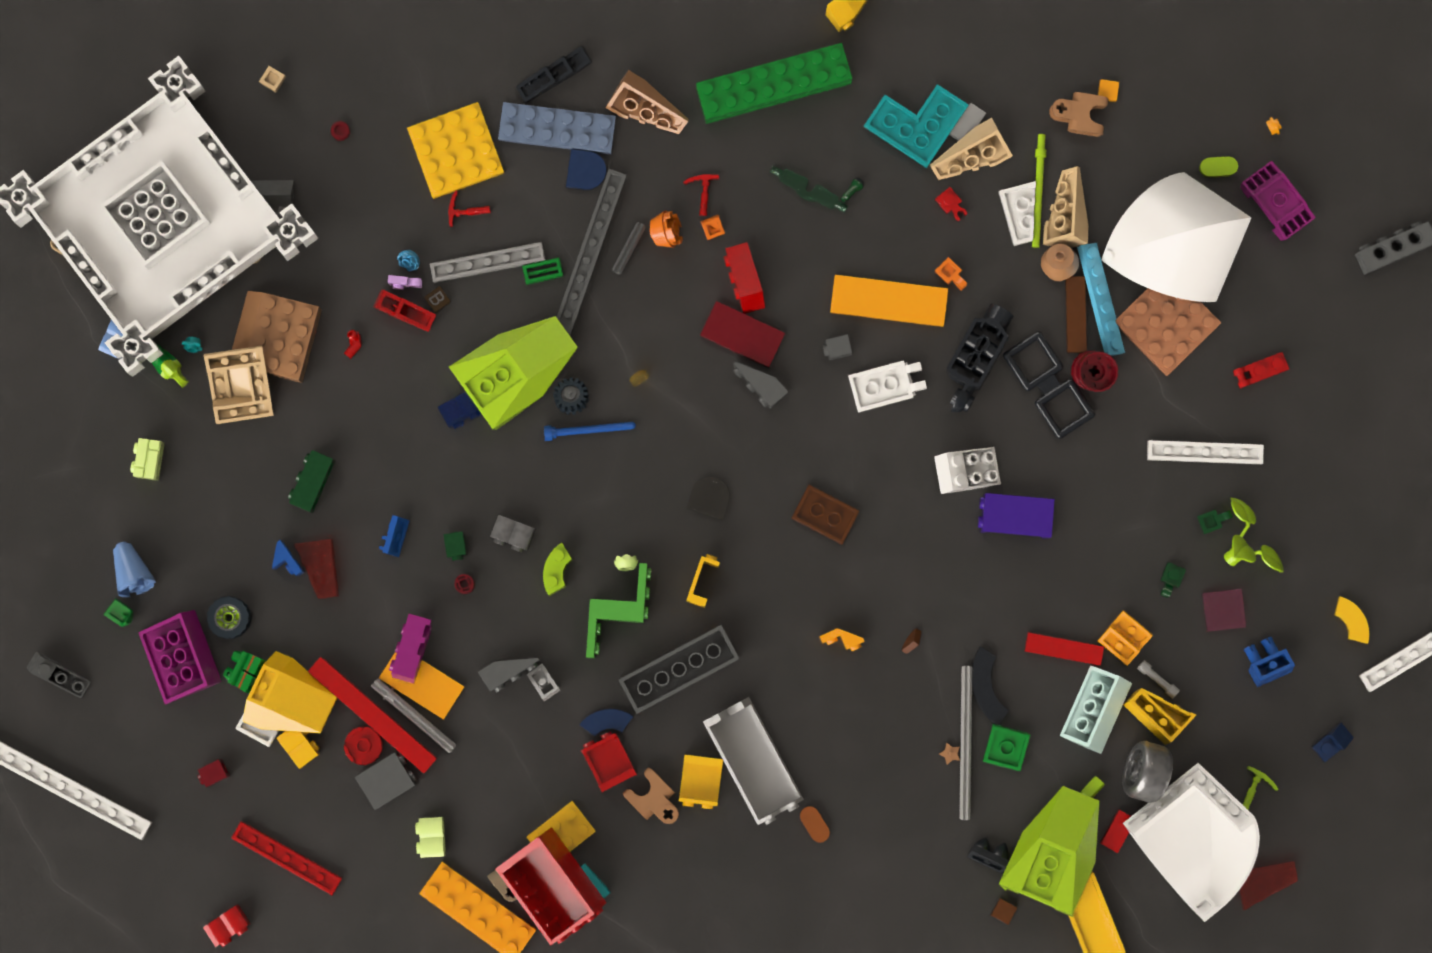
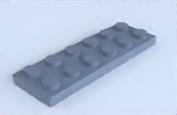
(557, 128)

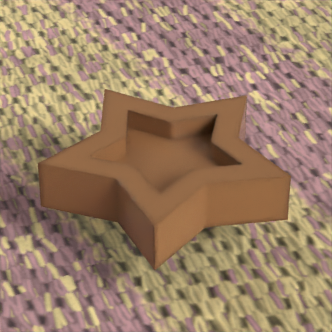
(950, 753)

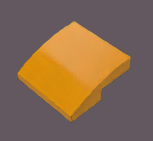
(1125, 637)

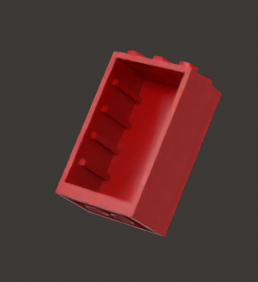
(552, 887)

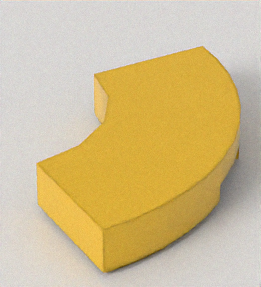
(1354, 620)

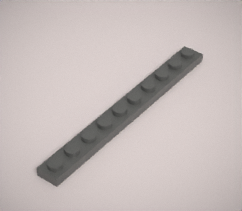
(590, 249)

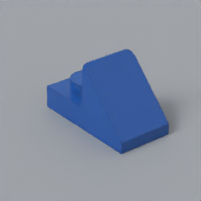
(283, 555)

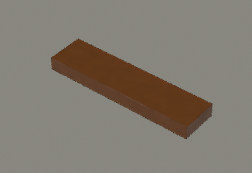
(1076, 314)

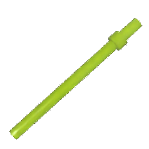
(1040, 154)

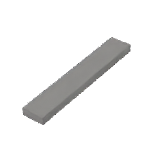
(487, 262)

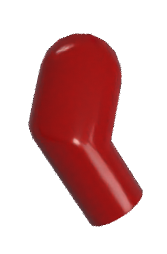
(355, 343)

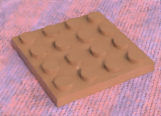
(1166, 327)

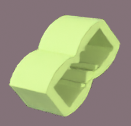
(431, 837)

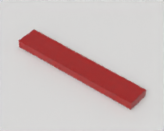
(287, 858)

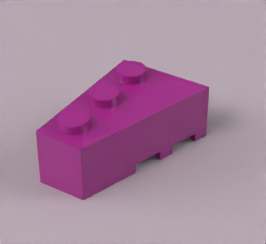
(411, 648)

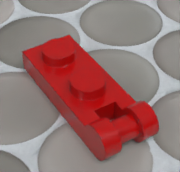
(1261, 369)

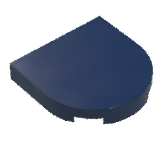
(585, 170)

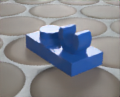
(395, 537)

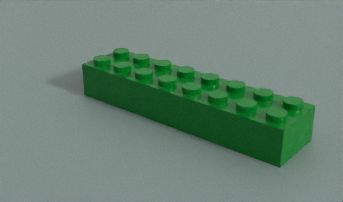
(773, 83)

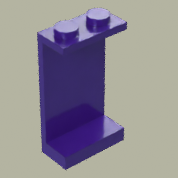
(1016, 515)

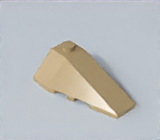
(976, 149)
(1068, 217)

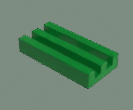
(538, 272)

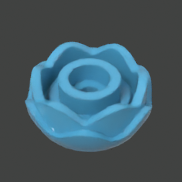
(408, 260)

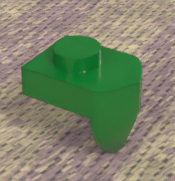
(119, 613)

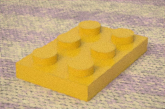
(569, 825)

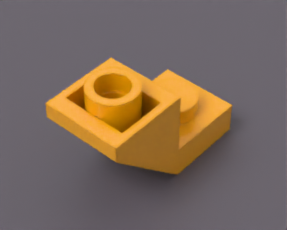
(849, 640)

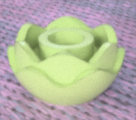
(626, 562)

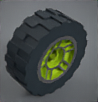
(218, 614)

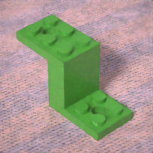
(618, 611)

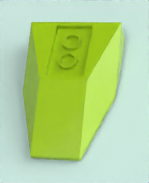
(514, 369)
(1056, 852)

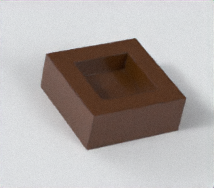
(1003, 911)

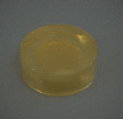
(639, 377)

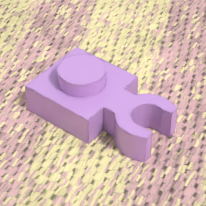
(400, 282)

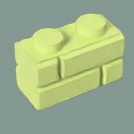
(148, 459)

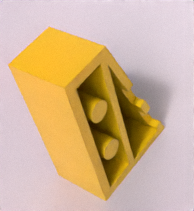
(1158, 715)

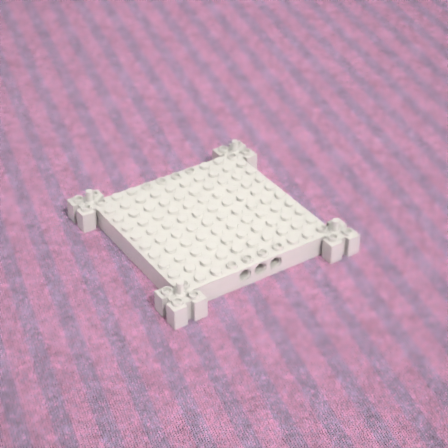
(155, 216)

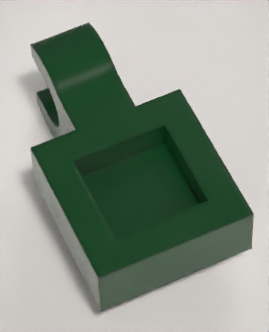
(1212, 521)
(1172, 577)

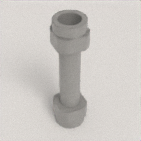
(1170, 690)

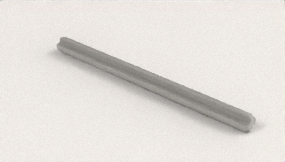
(965, 747)

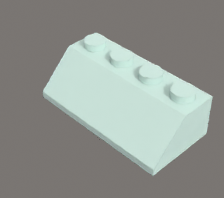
(1096, 709)

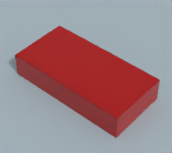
(1116, 832)

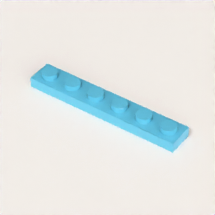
(1100, 299)

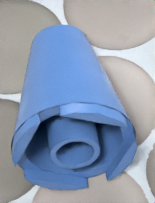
(131, 571)

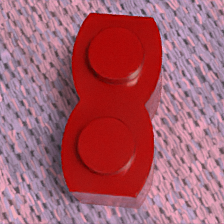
(226, 926)

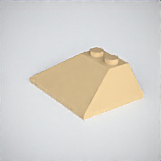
(238, 384)

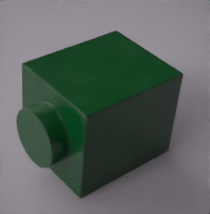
(455, 545)

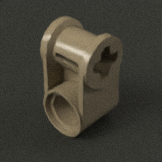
(499, 884)

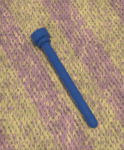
(551, 433)

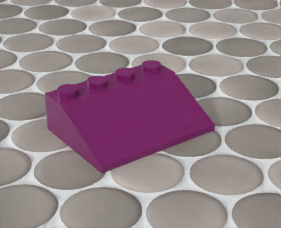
(179, 656)

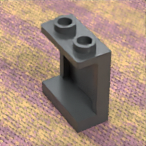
(386, 780)

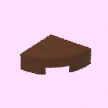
(912, 641)

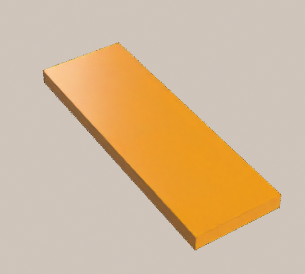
(889, 300)

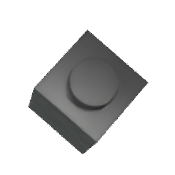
(837, 347)

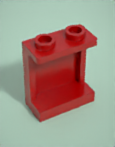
(608, 761)

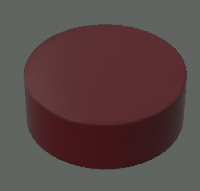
(340, 130)

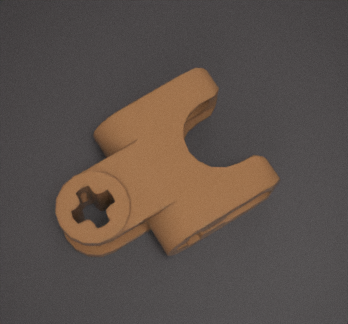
(1077, 113)
(655, 801)

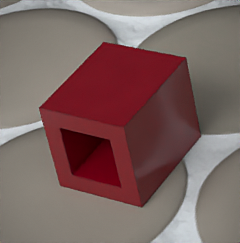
(213, 773)

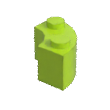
(554, 569)

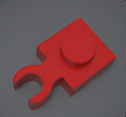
(949, 202)

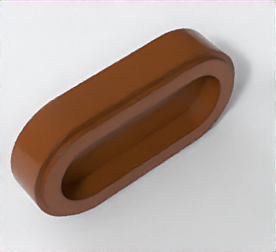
(814, 824)

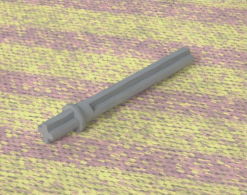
(427, 727)

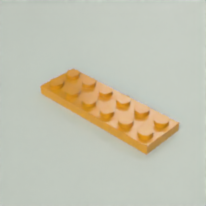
(477, 910)

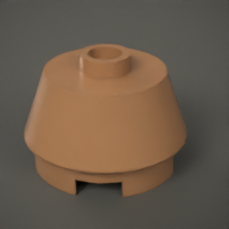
(1059, 262)

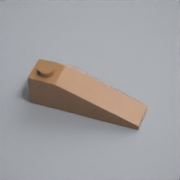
(642, 102)

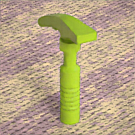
(1252, 790)

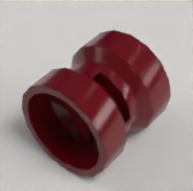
(466, 586)

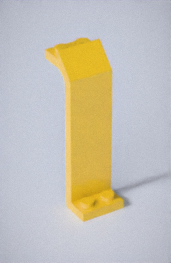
(1094, 922)

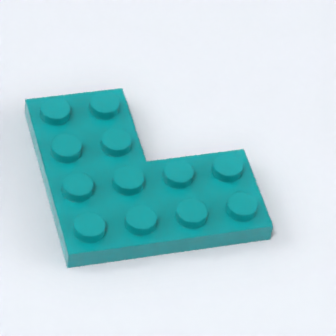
(919, 134)

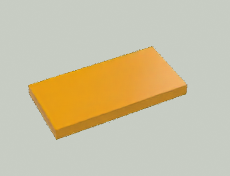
(431, 688)

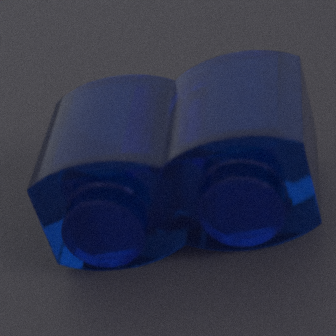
(458, 410)

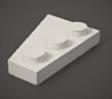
(1019, 211)

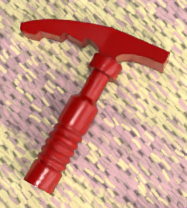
(704, 195)
(469, 211)

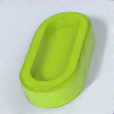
(1218, 167)

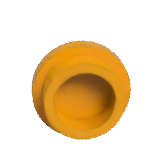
(1274, 126)

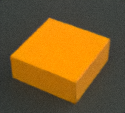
(1108, 89)

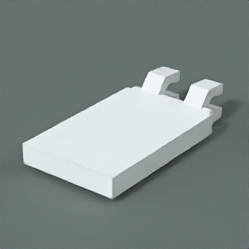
(885, 385)

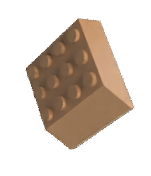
(282, 329)

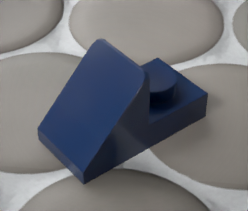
(1333, 742)

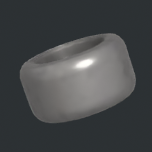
(1147, 771)

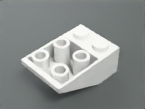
(967, 470)

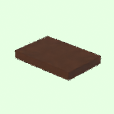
(825, 514)

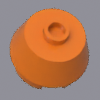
(665, 229)

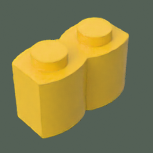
(299, 747)

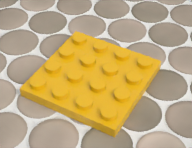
(455, 150)

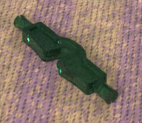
(800, 183)

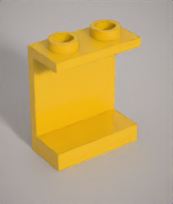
(694, 599)
(700, 781)

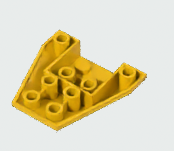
(287, 698)

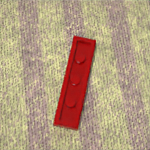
(1064, 649)

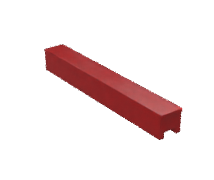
(372, 714)

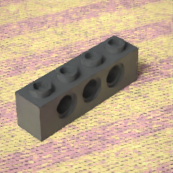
(1368, 260)

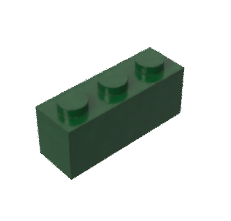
(311, 481)

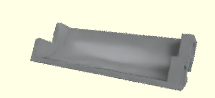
(753, 761)

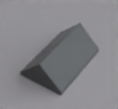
(276, 193)

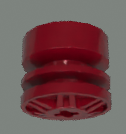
(1105, 371)

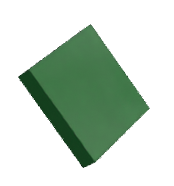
(1006, 747)

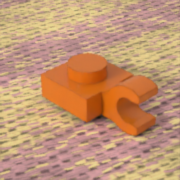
(950, 272)

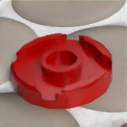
(363, 745)

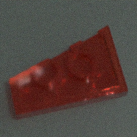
(320, 565)
(1266, 881)

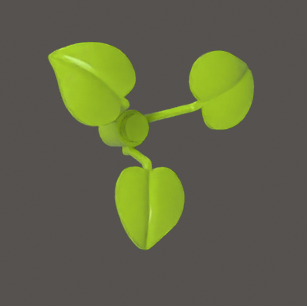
(1241, 550)

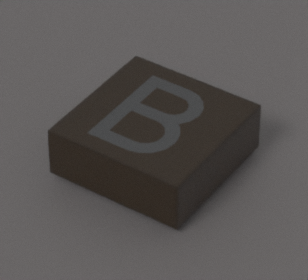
(437, 299)

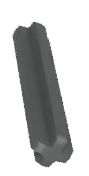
(628, 248)

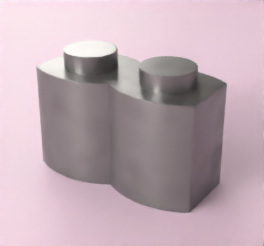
(513, 533)

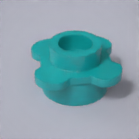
(192, 344)

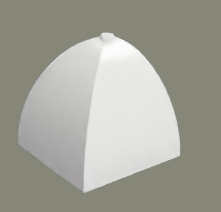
(1178, 239)
(1198, 840)

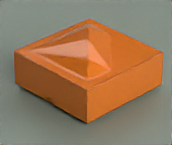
(712, 227)

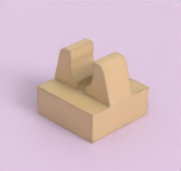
(272, 79)

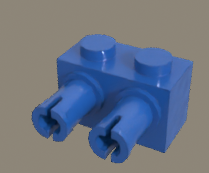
(1270, 668)

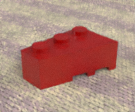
(744, 277)

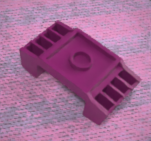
(1278, 200)

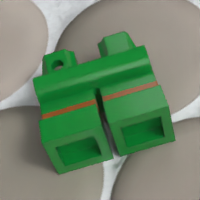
(239, 675)

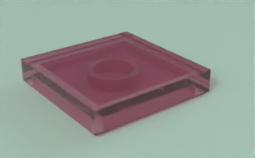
(1224, 610)

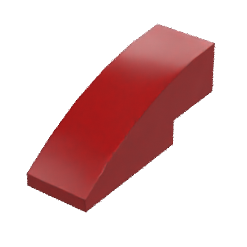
(404, 310)

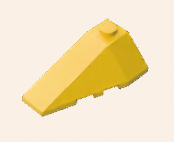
(844, 12)

